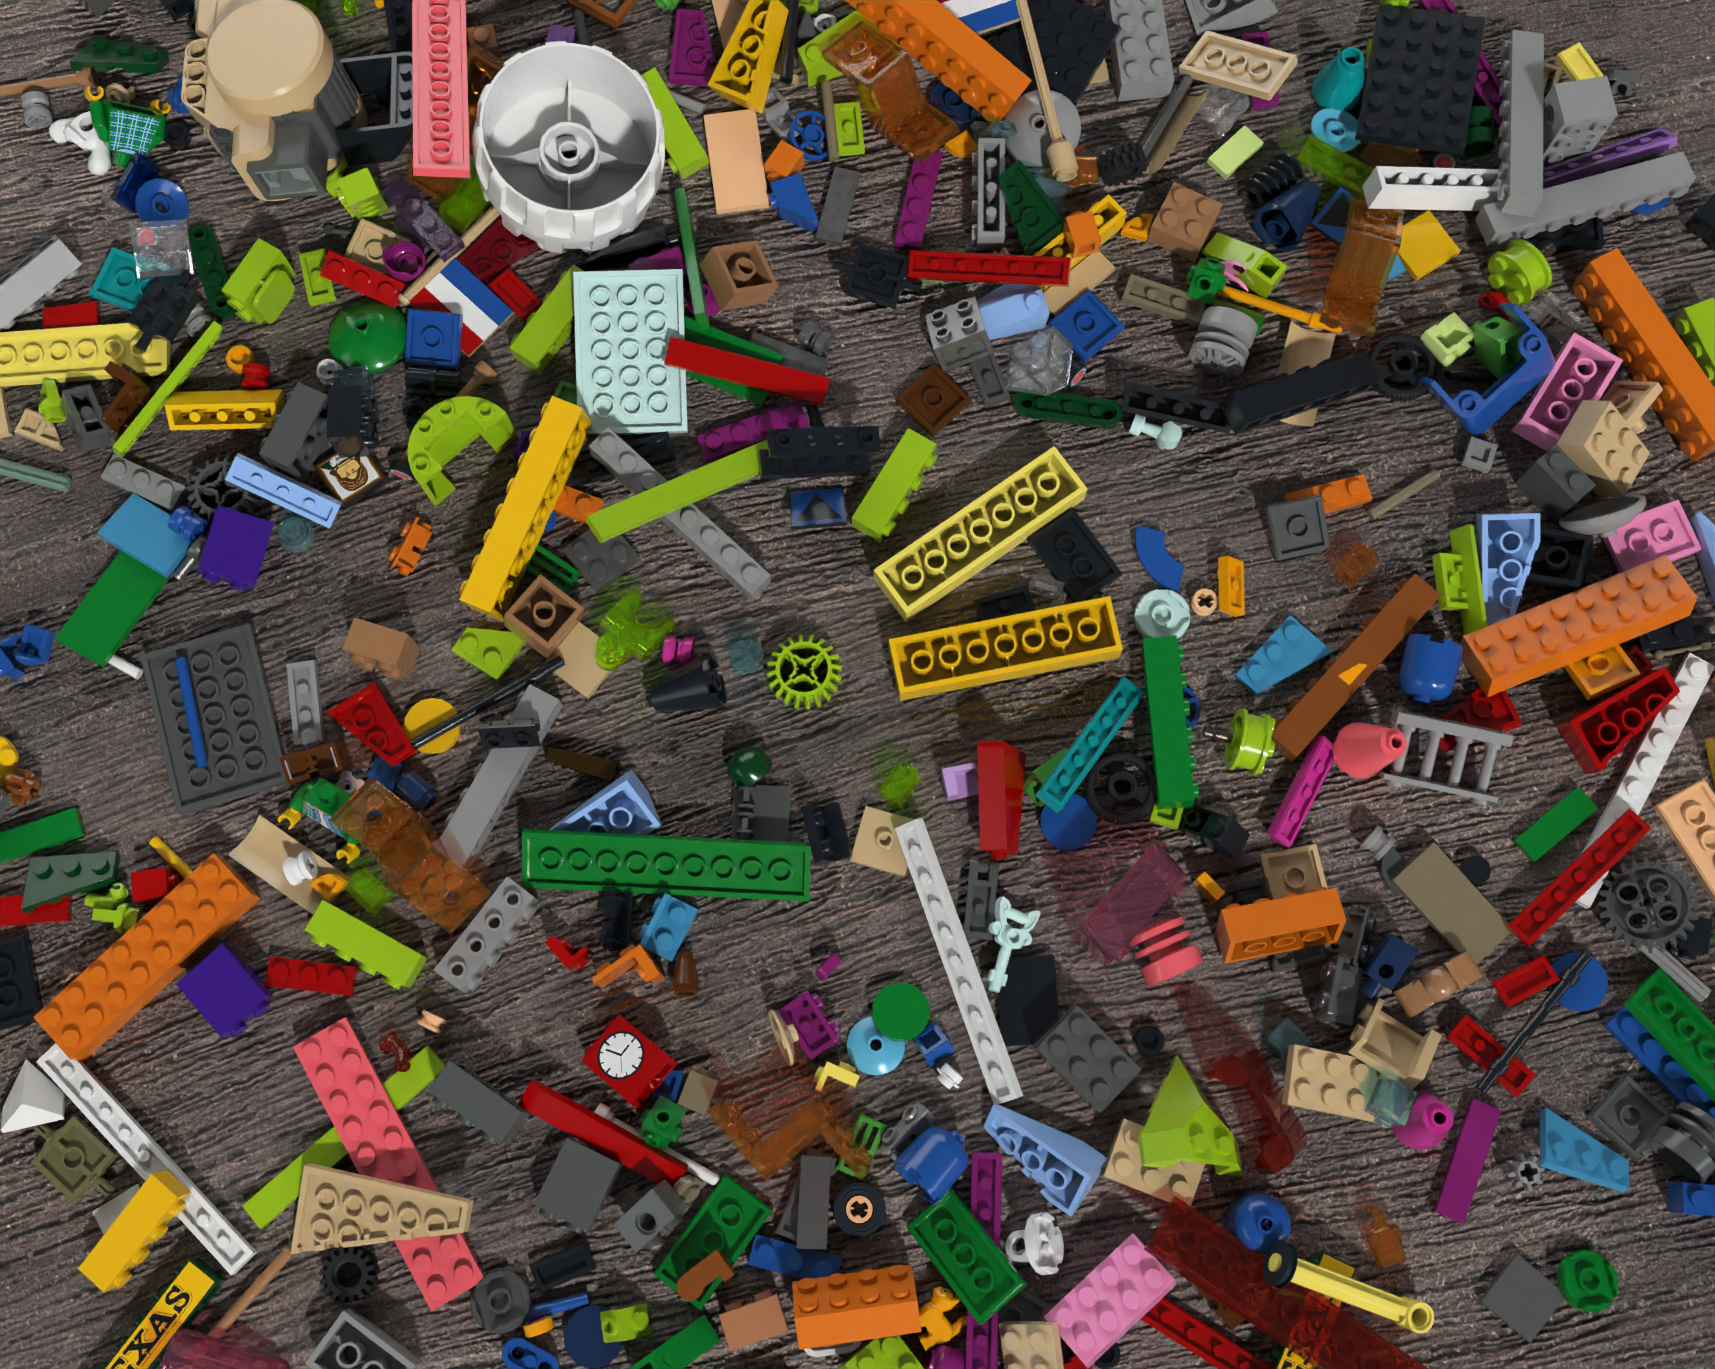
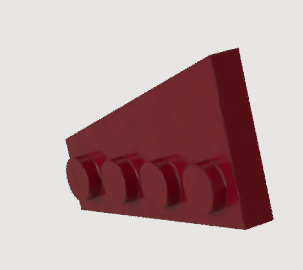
(496, 251)

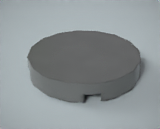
(501, 1302)

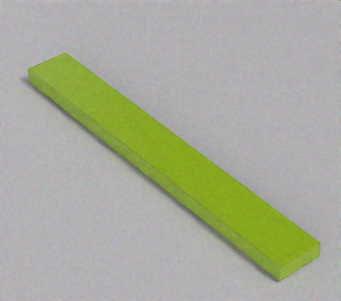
(675, 493)
(330, 1149)

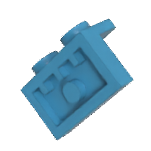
(668, 927)

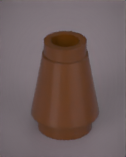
(685, 976)

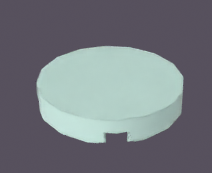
(1162, 614)

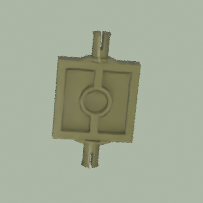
(74, 1158)

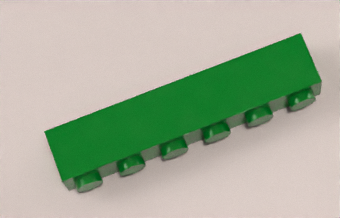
(1168, 722)

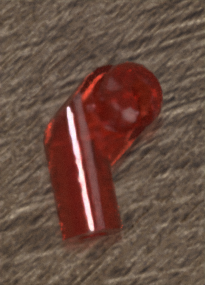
(400, 1050)

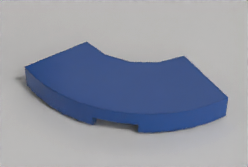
(1156, 560)

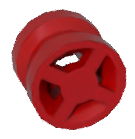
(255, 377)

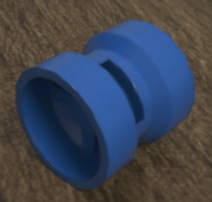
(187, 524)

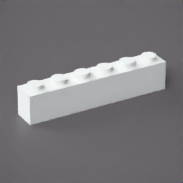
(1431, 188)

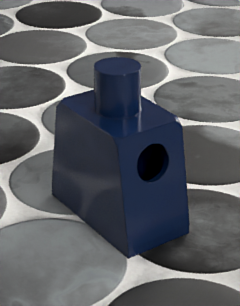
(1395, 956)

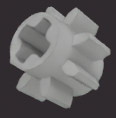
(1519, 1165)

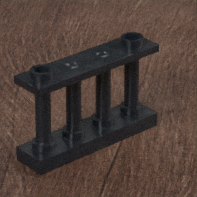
(818, 452)

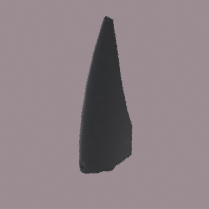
(631, 248)

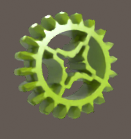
(789, 653)

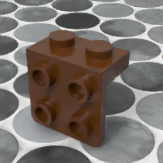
(129, 400)

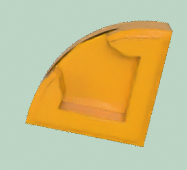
(961, 145)
(1138, 227)
(329, 885)

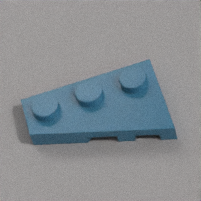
(1282, 655)
(1579, 1155)

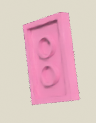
(1653, 535)

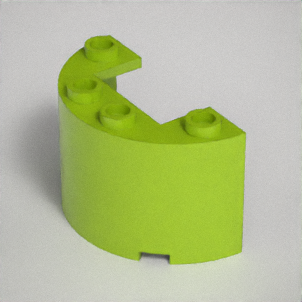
(448, 430)

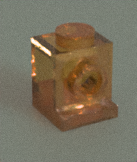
(1349, 570)

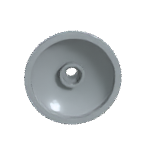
(1031, 142)
(1603, 516)

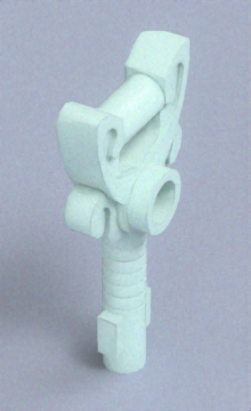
(1008, 938)

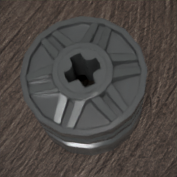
(1689, 1144)

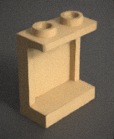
(1392, 1046)

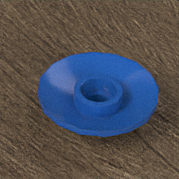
(167, 194)

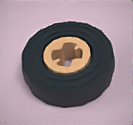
(861, 1193)

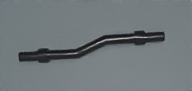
(1499, 1066)

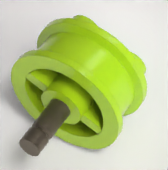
(1521, 270)
(1246, 741)

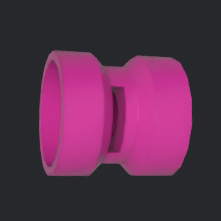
(681, 648)

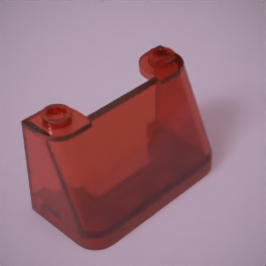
(1286, 1136)

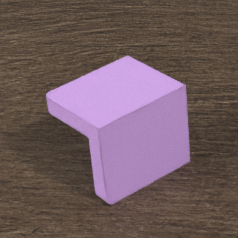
(960, 781)

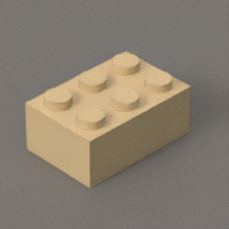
(1604, 447)
(1126, 1168)

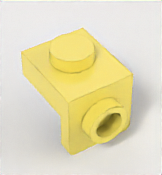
(843, 1073)

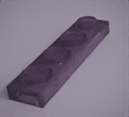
(423, 219)

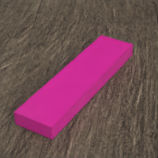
(1302, 792)

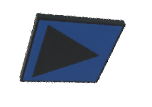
(1332, 216)
(817, 508)

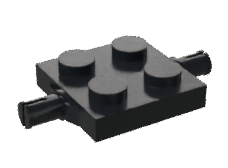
(877, 275)
(163, 310)

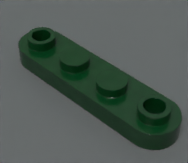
(211, 269)
(1069, 409)

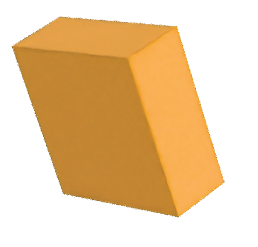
(1208, 887)

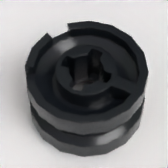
(1249, 891)

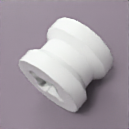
(300, 868)

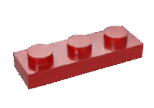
(362, 278)
(311, 976)
(1482, 1048)

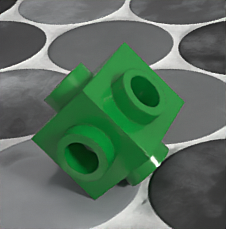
(1206, 280)
(662, 1123)

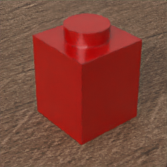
(153, 884)

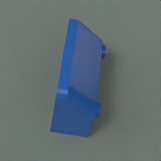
(1479, 412)

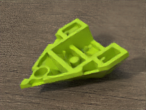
(1186, 1128)

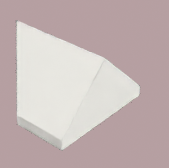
(32, 1101)

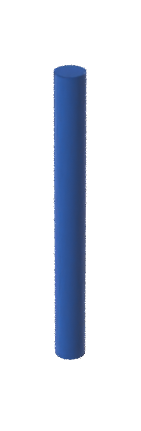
(191, 712)

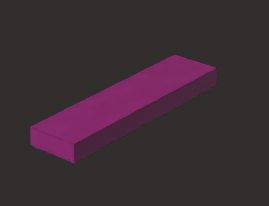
(1467, 1161)

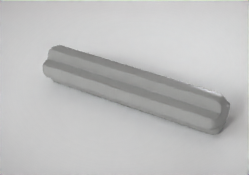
(1678, 972)

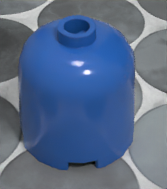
(1429, 668)
(933, 1162)
(1245, 1219)

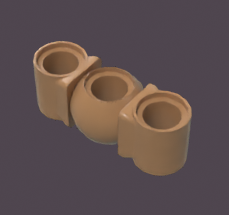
(1438, 983)

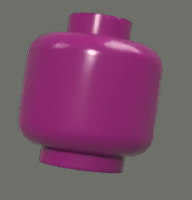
(944, 1358)

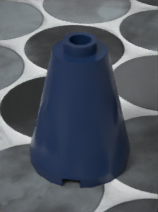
(1287, 215)

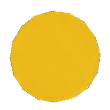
(426, 715)

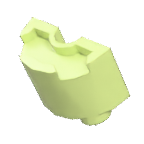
(1448, 339)

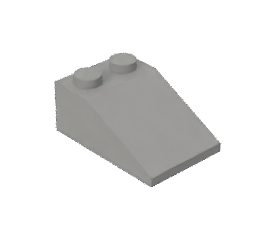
(1228, 14)

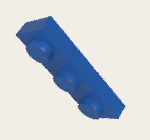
(791, 1261)

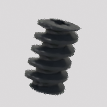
(1273, 179)

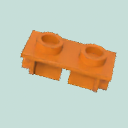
(414, 536)

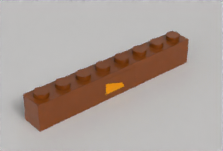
(1353, 667)

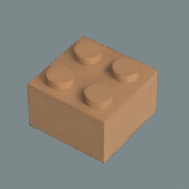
(1184, 222)
(738, 275)
(543, 616)
(381, 649)

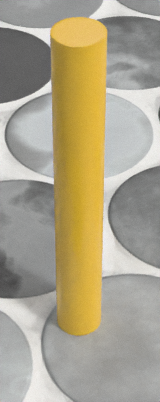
(171, 857)

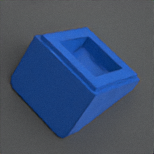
(933, 1044)

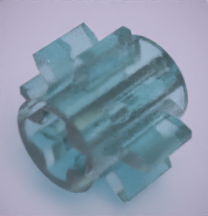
(746, 656)

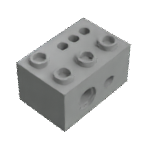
(1576, 117)

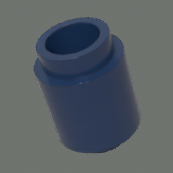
(416, 791)

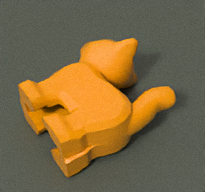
(937, 1326)

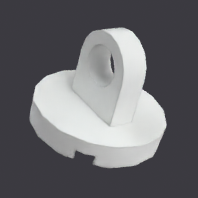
(1042, 1244)

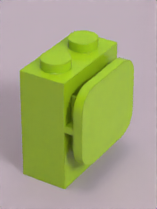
(261, 284)

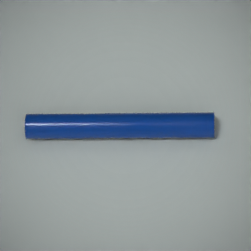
(558, 1306)

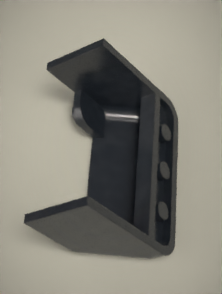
(392, 82)

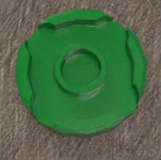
(900, 1012)
(1587, 1281)

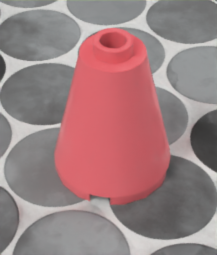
(1367, 748)

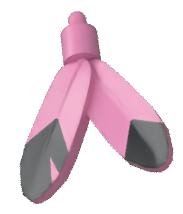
(1234, 267)

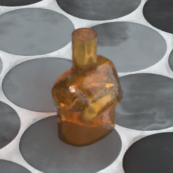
(1086, 173)
(1385, 1241)

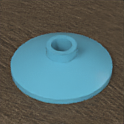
(1335, 129)
(864, 1057)

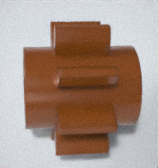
(21, 786)

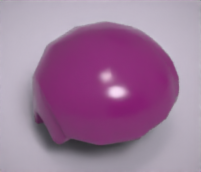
(404, 260)

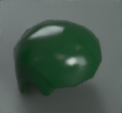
(748, 765)

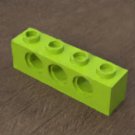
(361, 195)

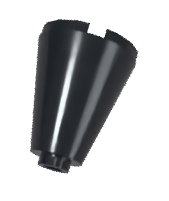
(689, 687)

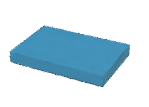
(144, 534)

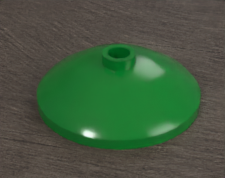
(375, 346)

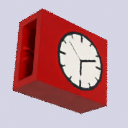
(628, 1061)

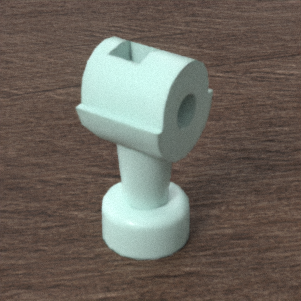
(1166, 436)

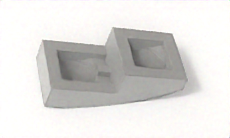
(778, 115)

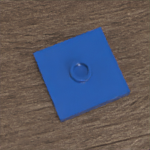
(1087, 325)
(433, 338)

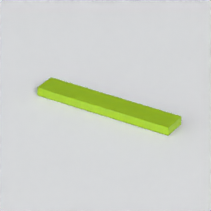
(171, 385)

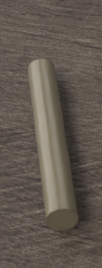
(830, 123)
(1403, 494)

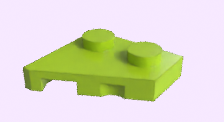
(488, 650)

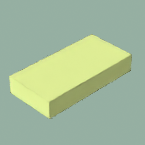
(1235, 152)

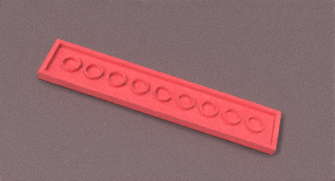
(440, 89)
(385, 1151)

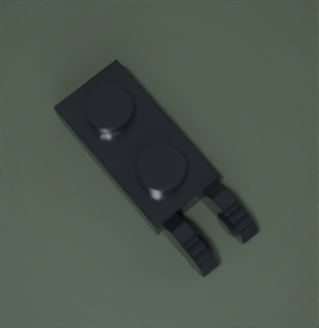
(1676, 635)

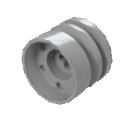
(1223, 341)

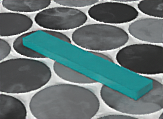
(1090, 744)

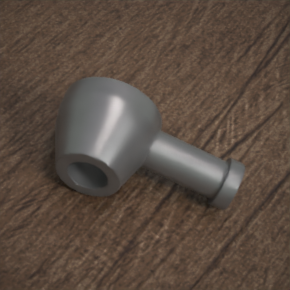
(192, 557)

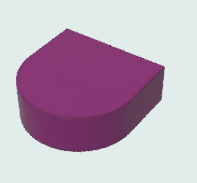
(828, 966)

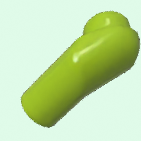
(111, 900)

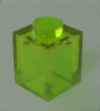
(900, 785)
(369, 890)

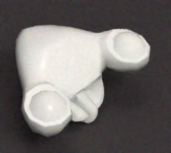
(82, 132)

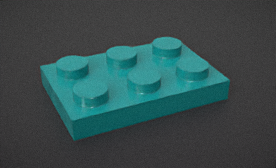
(119, 283)

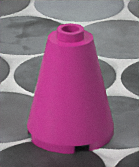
(1427, 1122)

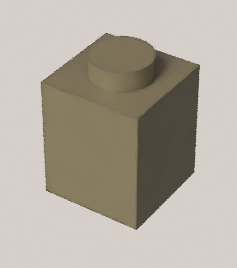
(699, 1091)

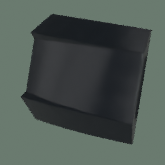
(1561, 560)

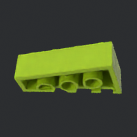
(810, 59)

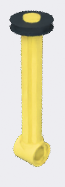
(1284, 1266)

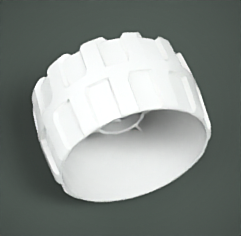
(576, 104)

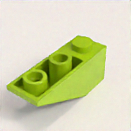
(1262, 269)

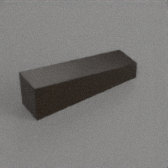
(593, 766)

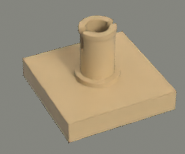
(1633, 400)

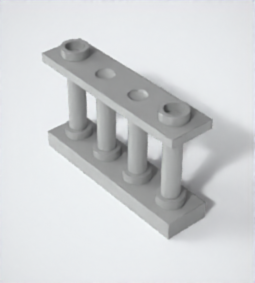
(1464, 736)

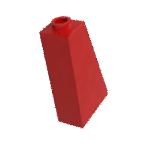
(1000, 797)

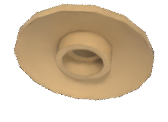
(784, 1036)

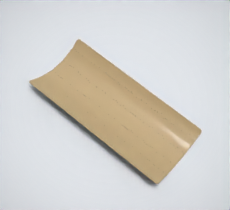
(1172, 131)
(1304, 349)
(264, 854)

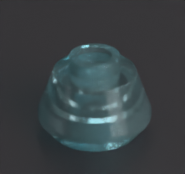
(296, 534)

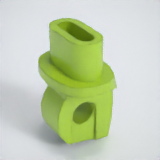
(51, 402)
(122, 918)

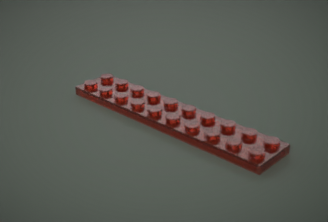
(1290, 1315)

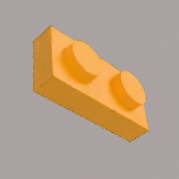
(1231, 586)

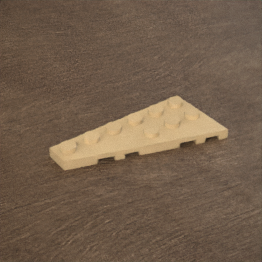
(360, 1210)

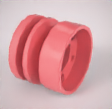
(1165, 951)

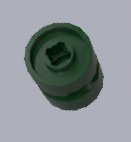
(1480, 132)

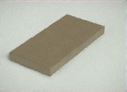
(1451, 904)

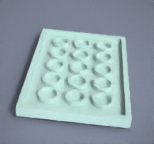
(622, 349)

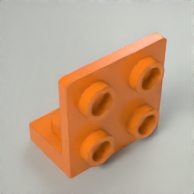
(630, 957)

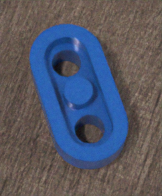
(532, 1357)

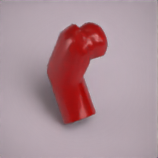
(1492, 301)

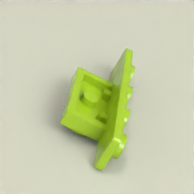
(1460, 579)

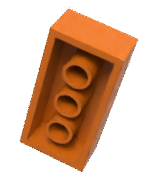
(1280, 924)
(855, 1306)

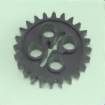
(1674, 898)

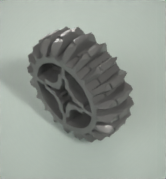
(212, 484)

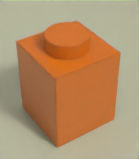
(784, 162)
(1082, 234)

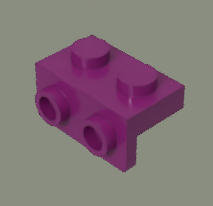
(813, 1029)

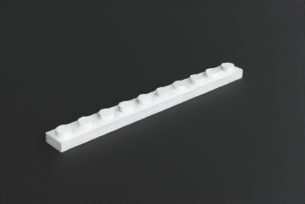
(1652, 753)
(958, 962)
(145, 1155)

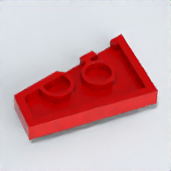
(1490, 712)
(375, 724)

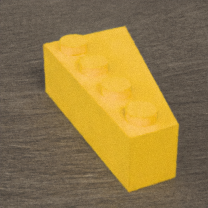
(751, 55)

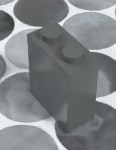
(1555, 483)
(577, 1185)

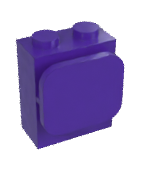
(234, 549)
(226, 991)

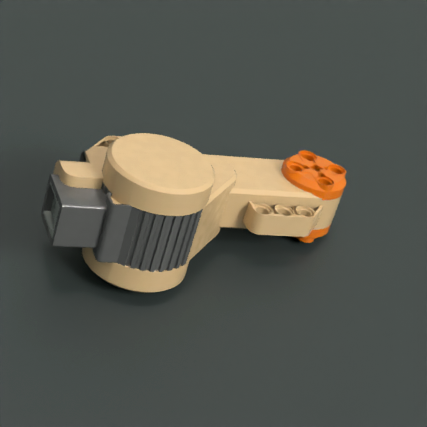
(270, 94)

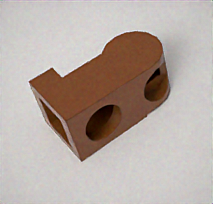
(693, 1282)

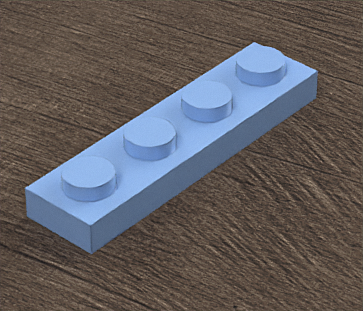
(283, 490)

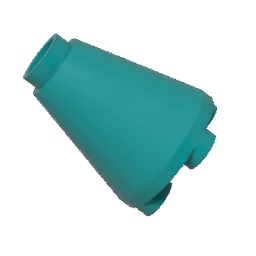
(1341, 81)

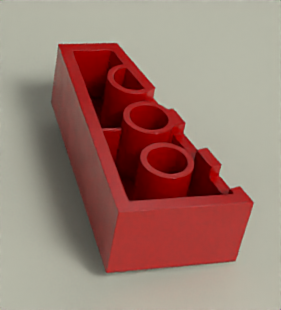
(1612, 721)

